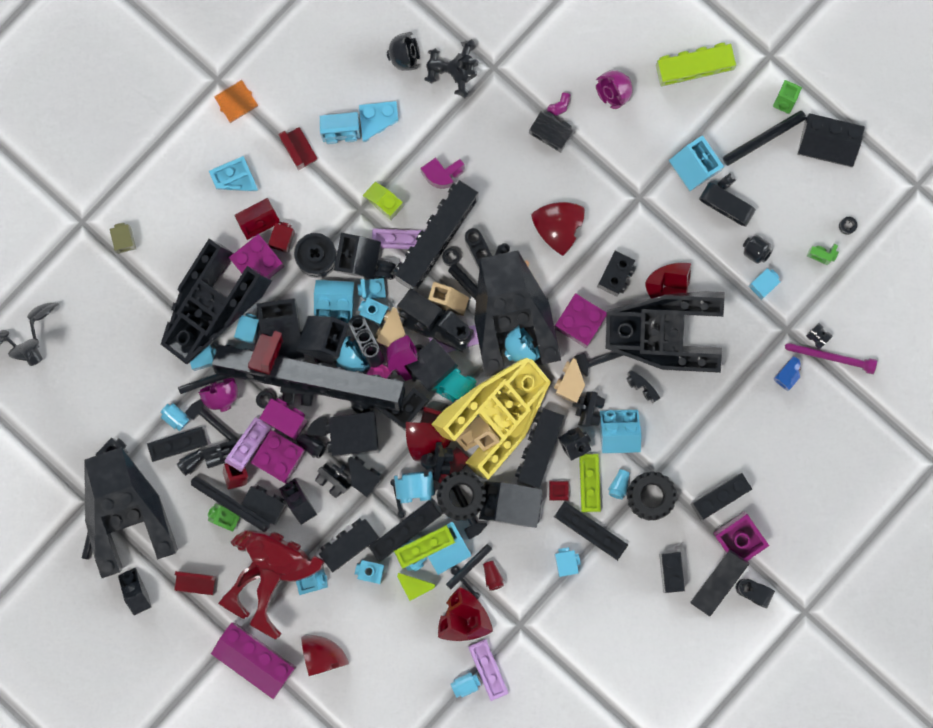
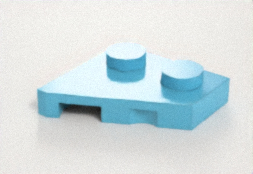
(377, 117)
(233, 176)

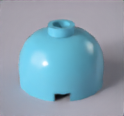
(519, 346)
(351, 357)

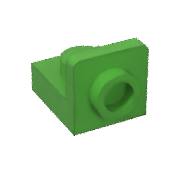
(787, 97)
(819, 254)
(223, 517)

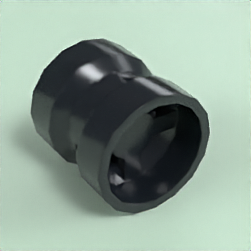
(819, 336)

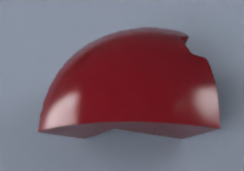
(558, 224)
(669, 280)
(422, 439)
(464, 618)
(322, 654)

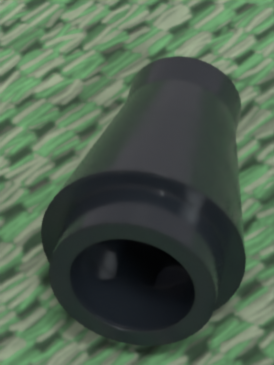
(313, 446)
(190, 462)

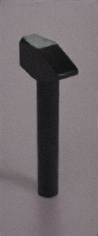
(584, 364)
(197, 409)
(474, 528)

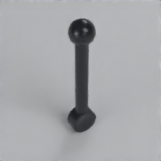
(400, 514)
(454, 571)

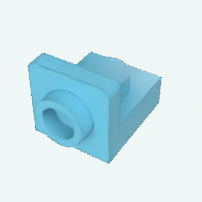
(372, 289)
(313, 583)

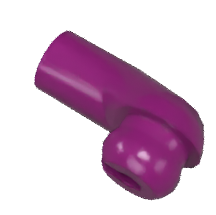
(560, 107)

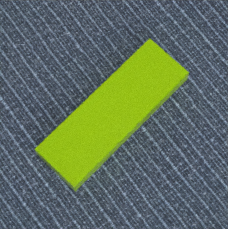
(589, 483)
(424, 546)

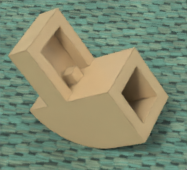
(478, 434)

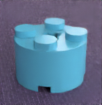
(414, 486)

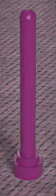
(868, 366)

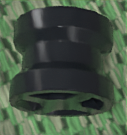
(385, 270)

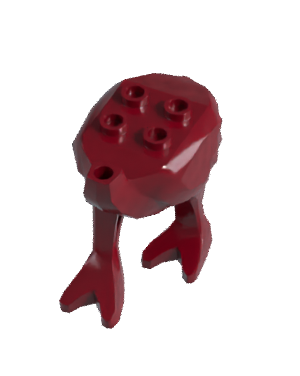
(272, 562)

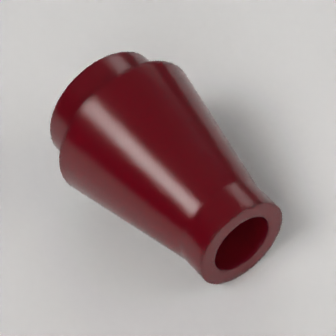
(492, 576)

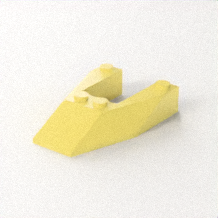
(505, 404)

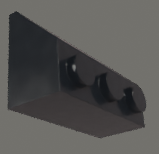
(830, 140)

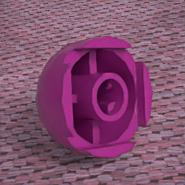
(614, 88)
(220, 395)

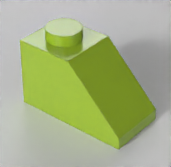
(383, 200)

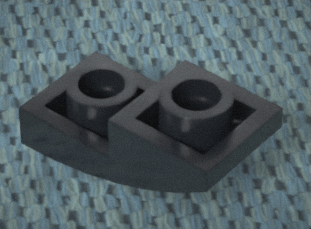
(637, 381)

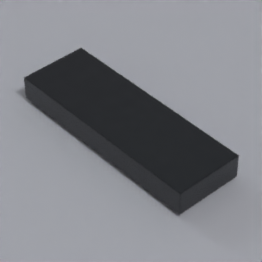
(177, 444)

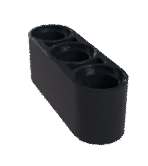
(727, 204)
(477, 246)
(366, 341)

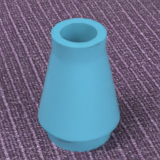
(619, 486)

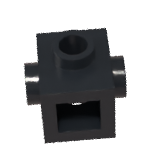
(575, 443)

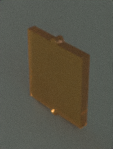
(236, 101)

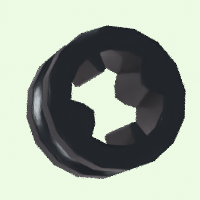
(726, 182)
(843, 222)
(446, 261)
(259, 402)

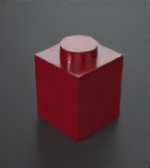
(281, 237)
(234, 477)

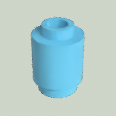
(174, 417)
(465, 685)

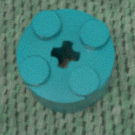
(455, 385)

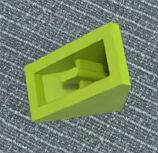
(414, 587)

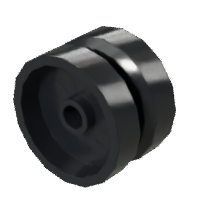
(310, 245)

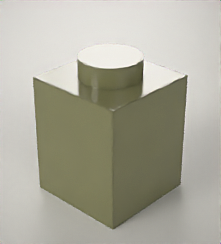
(122, 238)

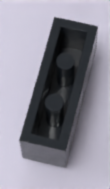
(721, 496)
(348, 544)

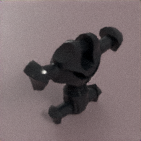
(460, 67)

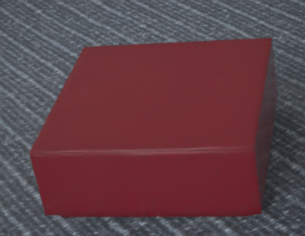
(558, 490)

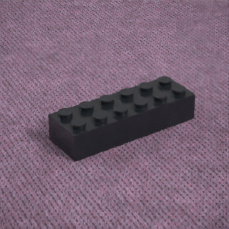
(437, 235)

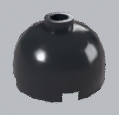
(403, 52)

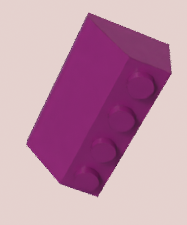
(253, 660)

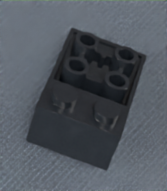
(283, 318)

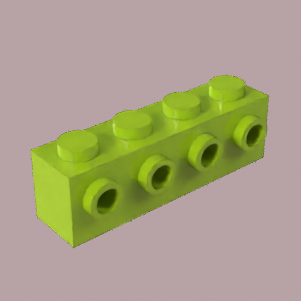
(695, 64)

